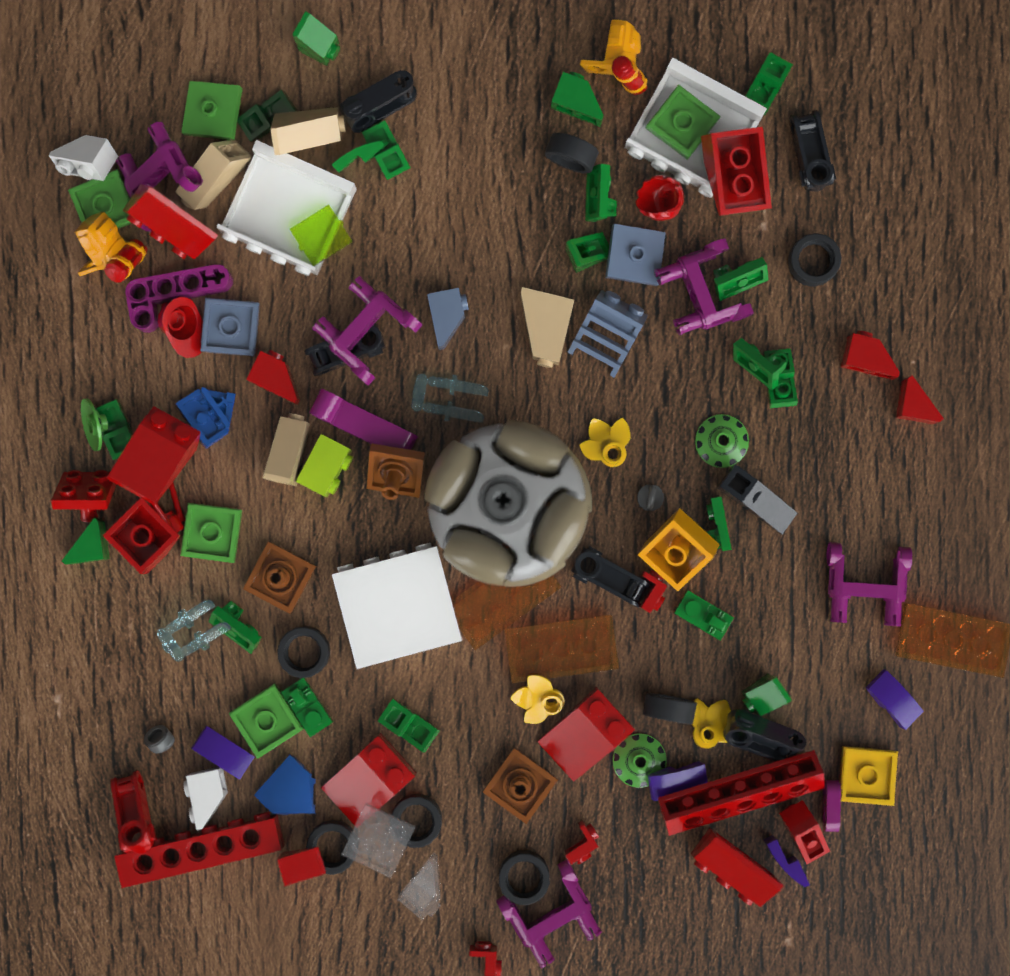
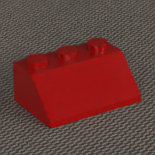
(168, 222)
(735, 869)

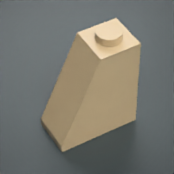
(306, 129)
(217, 167)
(546, 324)
(287, 450)

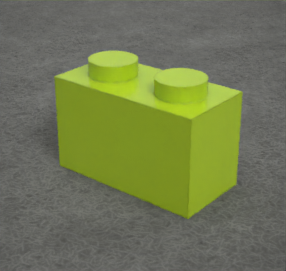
(325, 466)

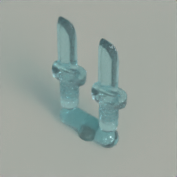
(454, 385)
(200, 640)

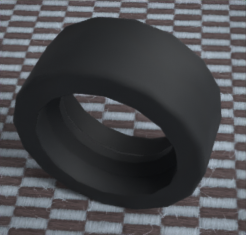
(571, 152)
(834, 254)
(285, 661)
(669, 708)
(432, 806)
(337, 826)
(538, 892)

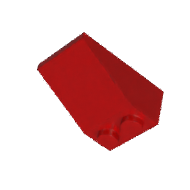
(737, 170)
(155, 455)
(586, 734)
(369, 778)

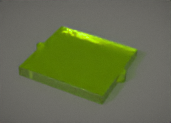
(321, 235)

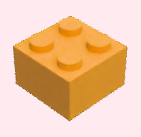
(678, 549)

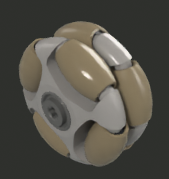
(508, 503)

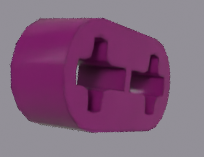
(831, 806)

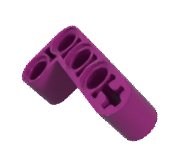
(179, 282)
(360, 422)

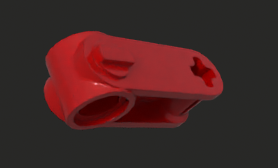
(132, 813)

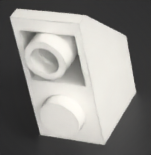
(85, 157)
(206, 792)

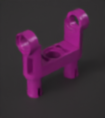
(165, 160)
(376, 304)
(705, 313)
(842, 591)
(575, 909)

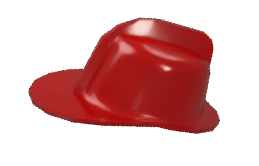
(182, 326)

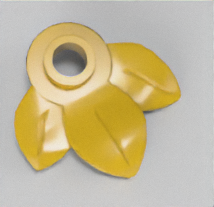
(606, 438)
(534, 699)
(711, 719)

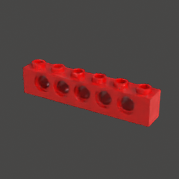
(741, 792)
(268, 827)

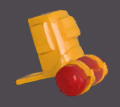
(620, 57)
(108, 249)

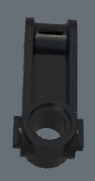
(378, 101)
(811, 151)
(332, 362)
(610, 577)
(762, 736)

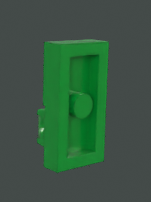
(597, 188)
(731, 282)
(764, 369)
(720, 534)
(703, 615)
(242, 634)
(307, 707)

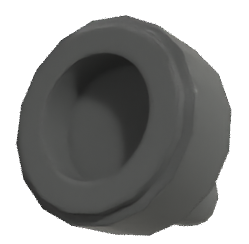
(650, 497)
(159, 739)

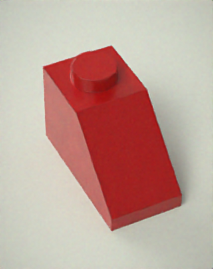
(868, 356)
(274, 376)
(804, 831)

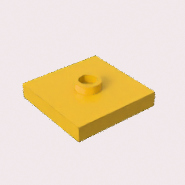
(868, 775)

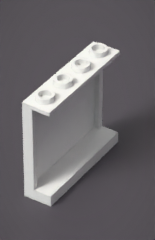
(735, 111)
(278, 196)
(396, 606)

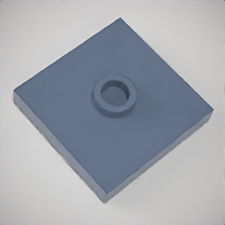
(634, 254)
(230, 327)

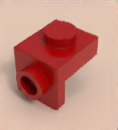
(654, 597)
(581, 850)
(489, 951)

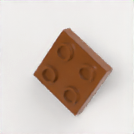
(395, 471)
(279, 577)
(520, 785)

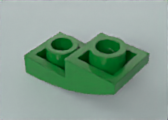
(785, 393)

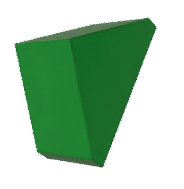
(587, 251)
(90, 545)

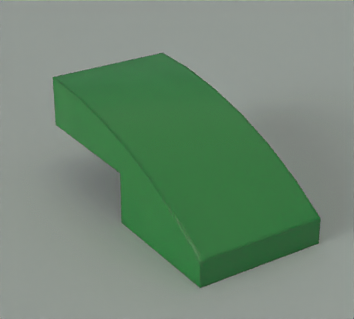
(769, 80)
(365, 152)
(390, 158)
(118, 428)
(408, 725)

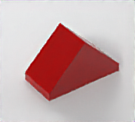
(915, 403)
(300, 865)

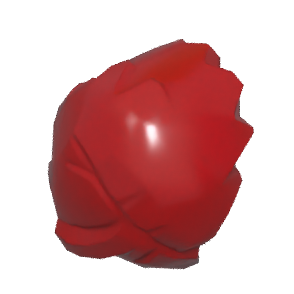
(660, 198)

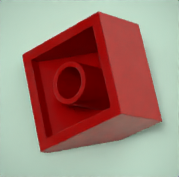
(142, 536)

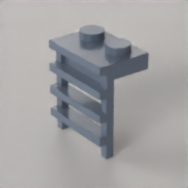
(616, 317)

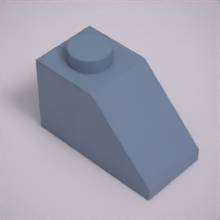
(447, 314)

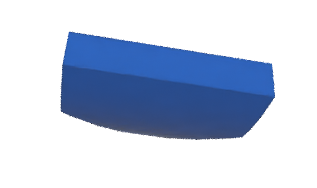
(208, 413)
(288, 789)

